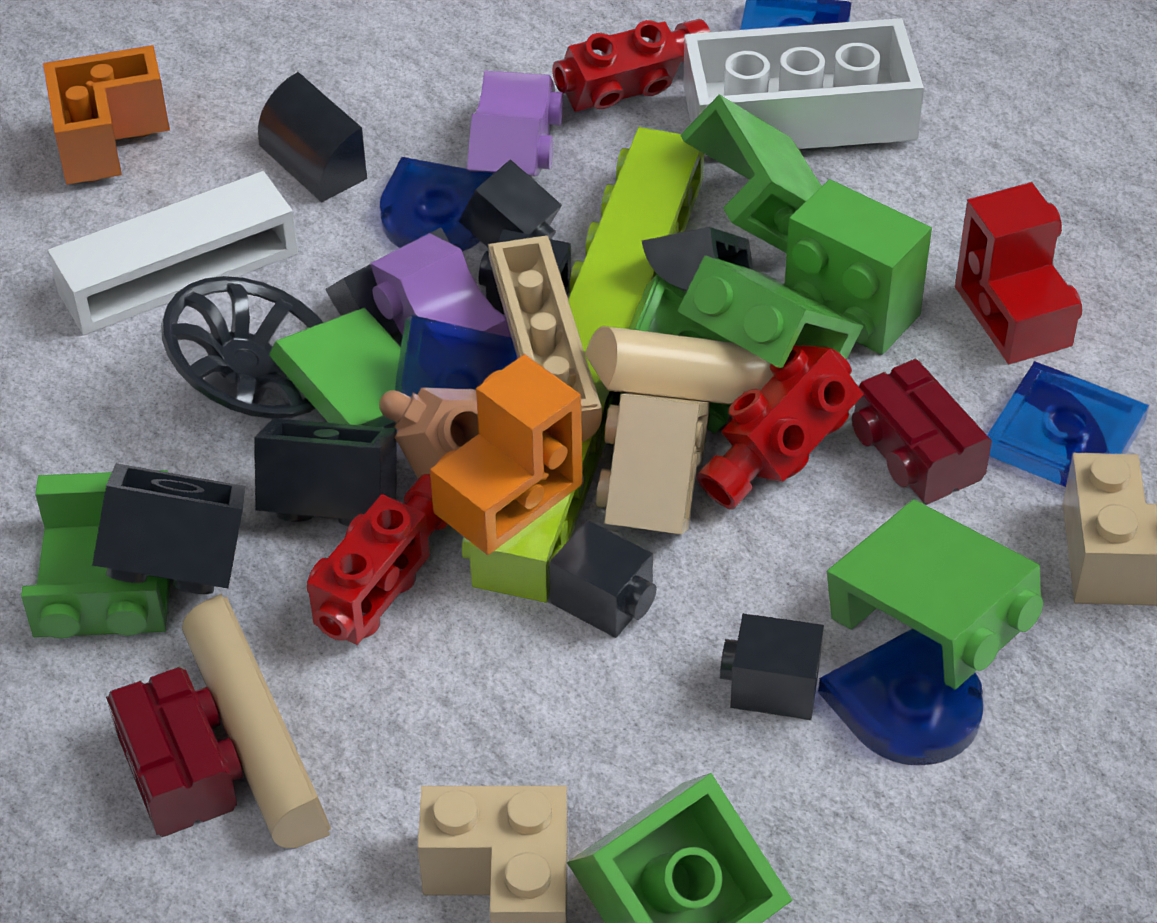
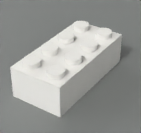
(812, 81)

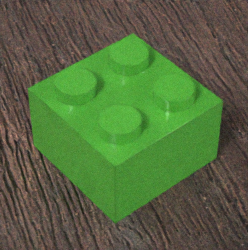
(859, 261)
(681, 864)

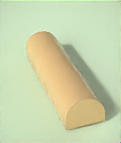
(543, 319)
(674, 365)
(254, 725)

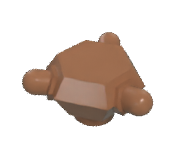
(431, 423)

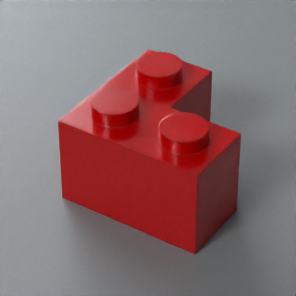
(1010, 273)

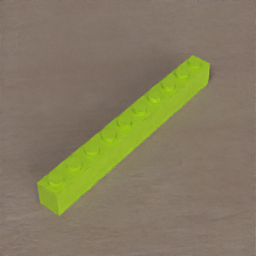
(649, 200)

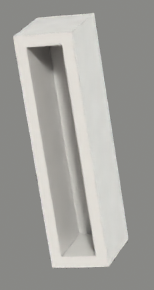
(161, 252)

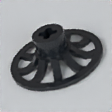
(237, 361)

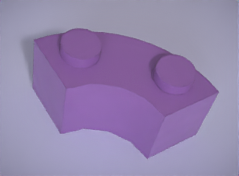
(514, 122)
(433, 283)

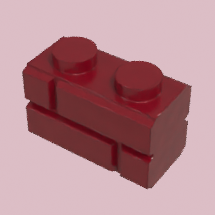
(920, 432)
(174, 751)

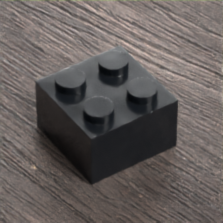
(169, 528)

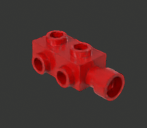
(626, 66)
(781, 423)
(365, 566)

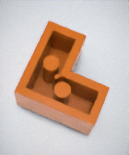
(103, 101)
(518, 461)

